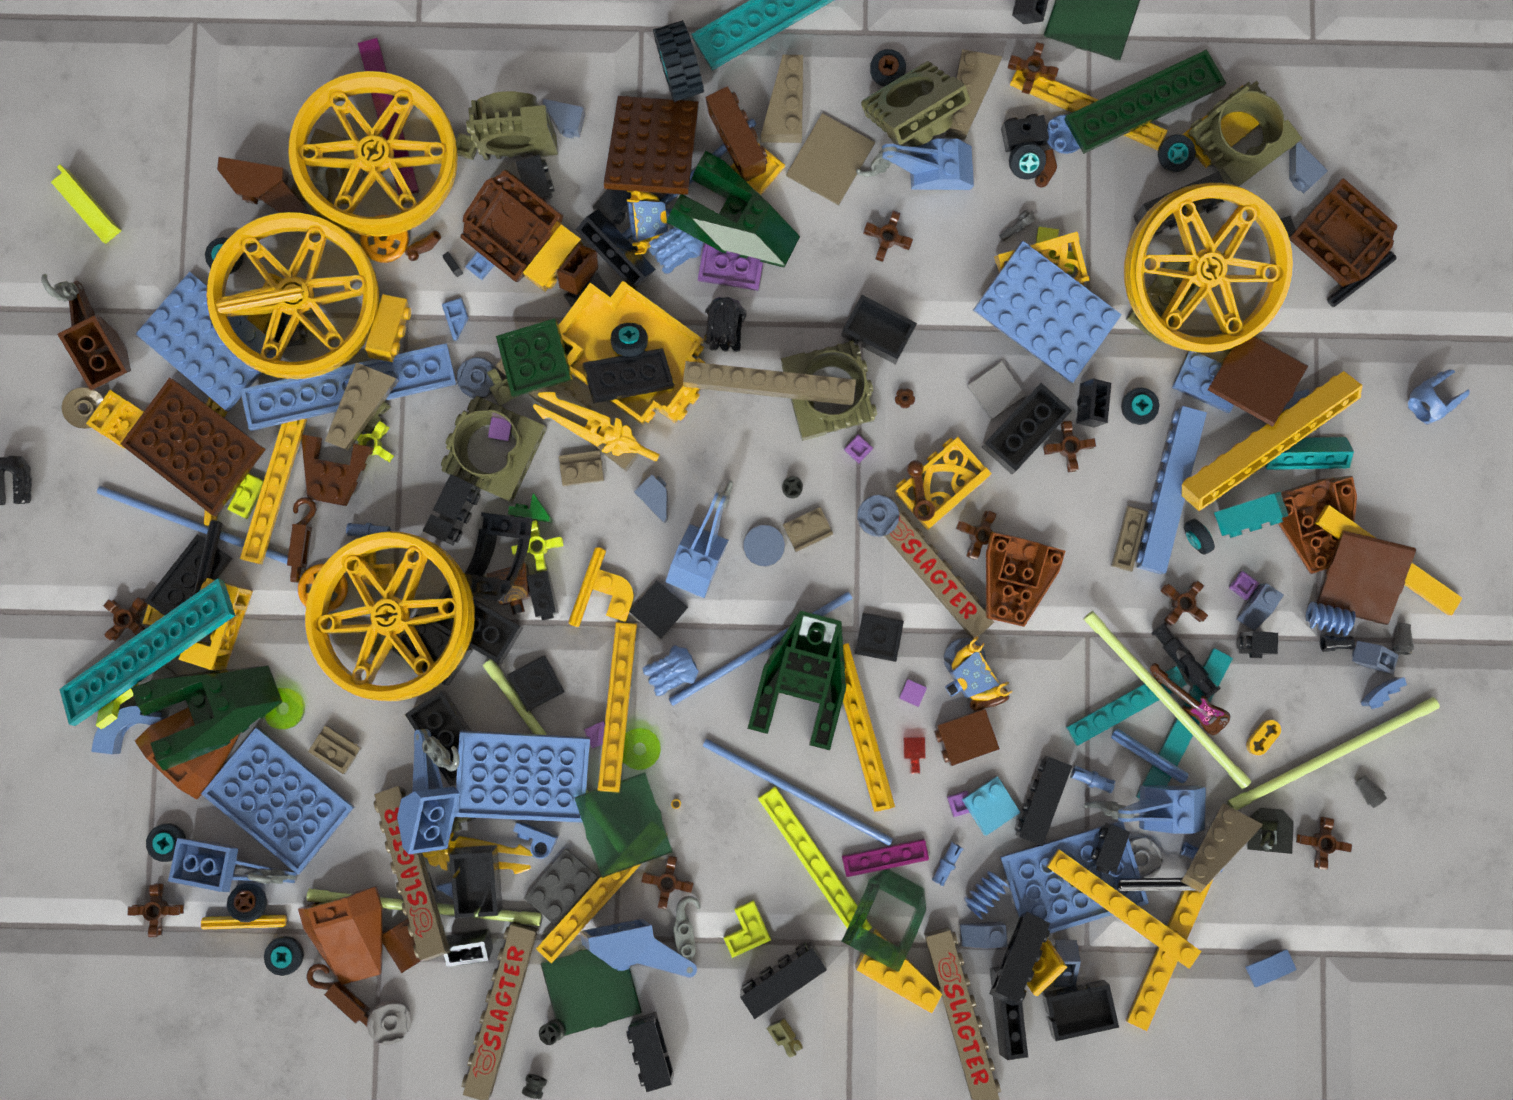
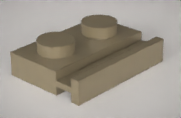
(581, 468)
(808, 529)
(334, 749)

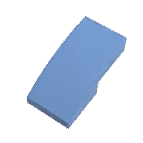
(1380, 693)
(1271, 968)

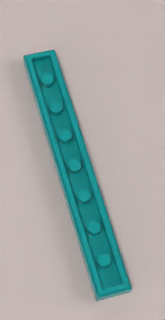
(1179, 735)

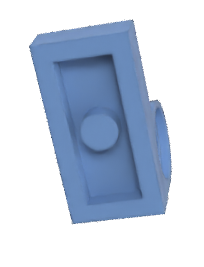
(526, 832)

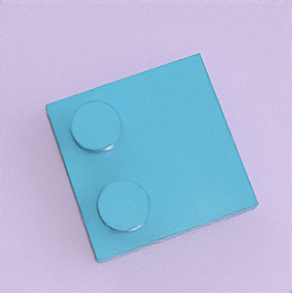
(990, 805)

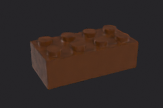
(736, 134)

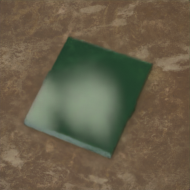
(1093, 24)
(623, 825)
(589, 991)

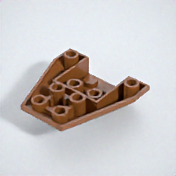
(1304, 506)
(1018, 576)
(194, 774)
(347, 934)

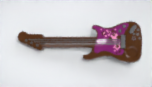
(1211, 717)

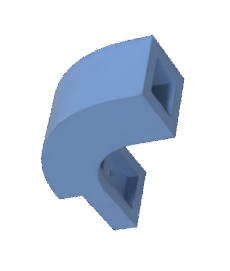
(109, 739)

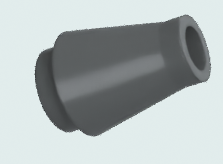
(1403, 640)
(1371, 792)

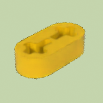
(1267, 740)

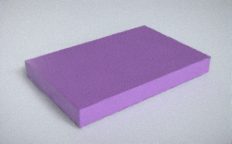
(729, 269)

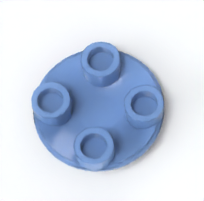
(1060, 136)

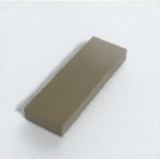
(1129, 538)

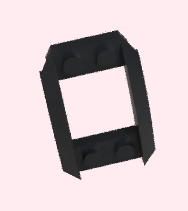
(492, 526)

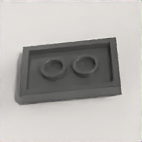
(561, 887)

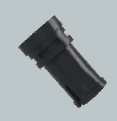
(1331, 643)

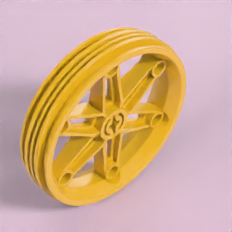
(403, 89)
(313, 225)
(1279, 267)
(317, 616)

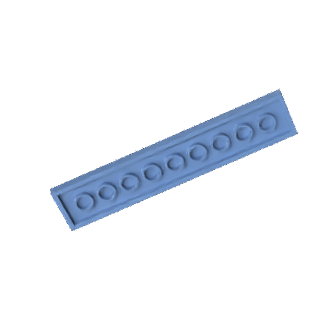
(315, 396)

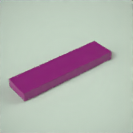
(885, 857)

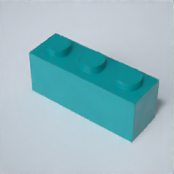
(1251, 515)

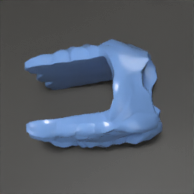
(674, 248)
(1427, 394)
(671, 670)

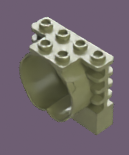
(916, 105)
(511, 126)
(1277, 134)
(842, 356)
(507, 481)

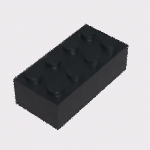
(1202, 205)
(1026, 428)
(492, 632)
(444, 723)
(782, 979)

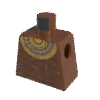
(518, 592)

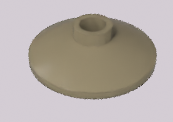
(71, 403)

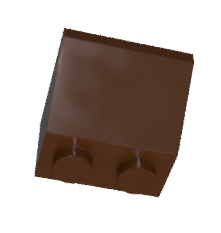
(400, 946)

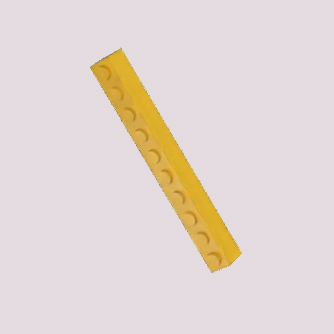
(1270, 441)

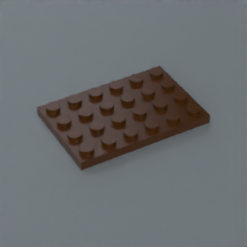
(652, 145)
(192, 447)

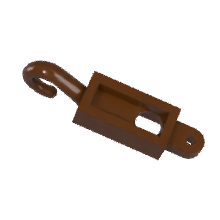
(300, 540)
(340, 996)

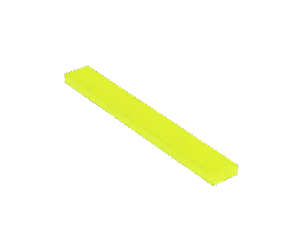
(810, 856)

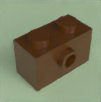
(577, 269)

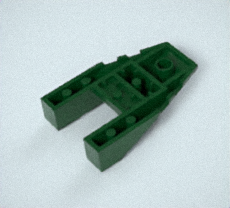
(745, 222)
(808, 667)
(219, 703)

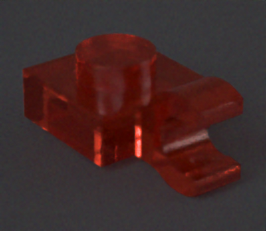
(914, 750)

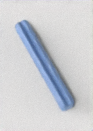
(1150, 756)

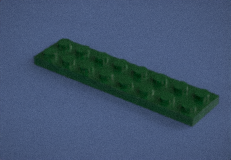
(1145, 101)

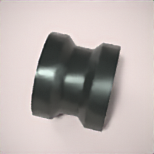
(794, 484)
(549, 1037)
(534, 1086)

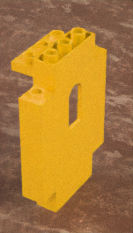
(588, 334)

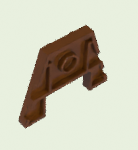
(331, 480)

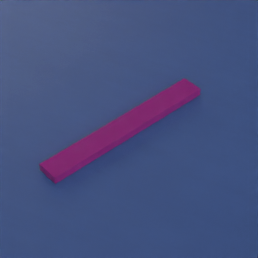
(374, 61)

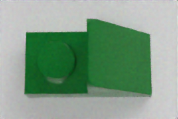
(536, 511)

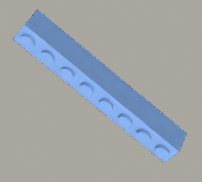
(1168, 498)

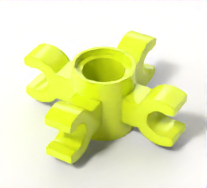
(379, 431)
(547, 544)

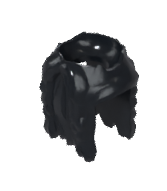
(724, 324)
(21, 479)

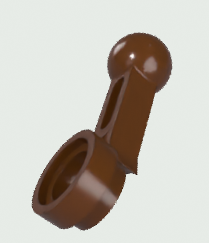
(915, 469)

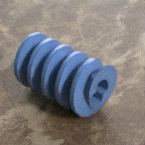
(1330, 617)
(985, 894)

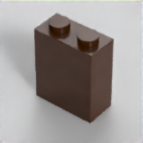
(966, 737)

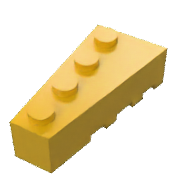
(907, 982)

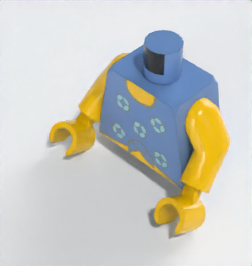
(647, 219)
(973, 675)

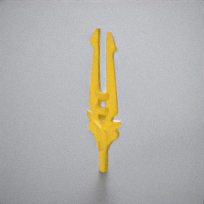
(617, 437)
(441, 857)

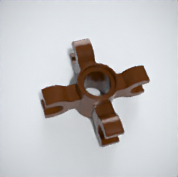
(1030, 76)
(874, 231)
(1072, 463)
(975, 549)
(1190, 595)
(119, 614)
(1321, 859)
(649, 878)
(146, 910)

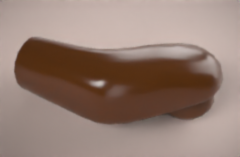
(1049, 170)
(422, 246)
(982, 704)

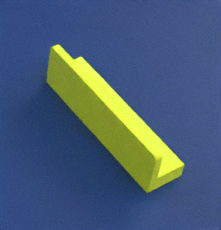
(85, 205)

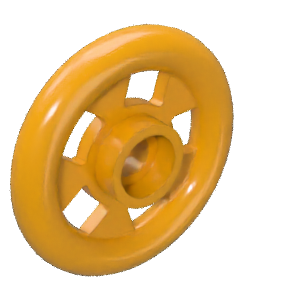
(391, 253)
(308, 578)

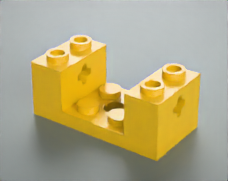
(217, 654)

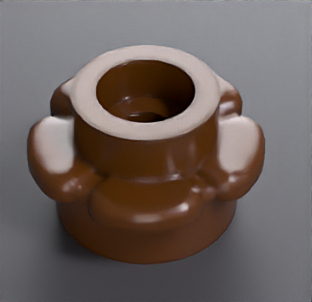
(904, 403)

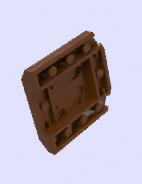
(509, 224)
(1345, 234)

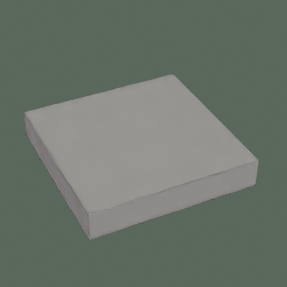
(996, 390)

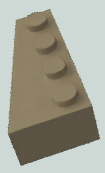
(976, 72)
(785, 108)
(359, 404)
(1223, 840)

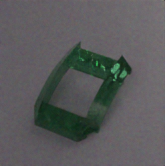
(874, 945)

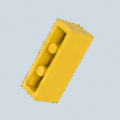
(544, 266)
(388, 328)

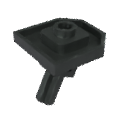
(1276, 832)

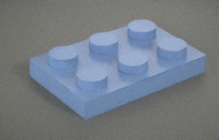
(1195, 378)

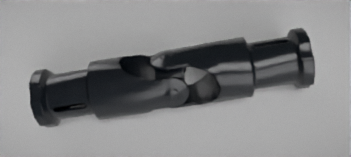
(1193, 670)

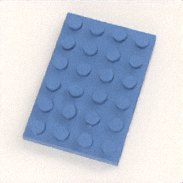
(1047, 312)
(188, 341)
(521, 776)
(277, 800)
(1051, 897)

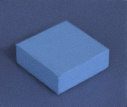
(479, 266)

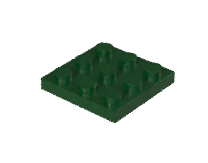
(534, 357)

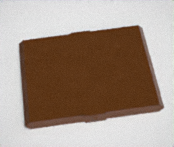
(1258, 379)
(1366, 576)

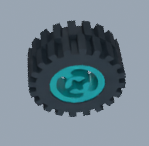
(678, 60)

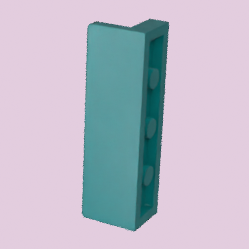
(1315, 454)

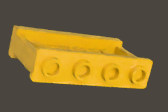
(1060, 246)
(970, 480)

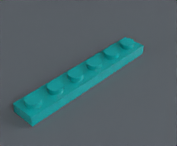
(1119, 710)

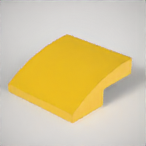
(114, 417)

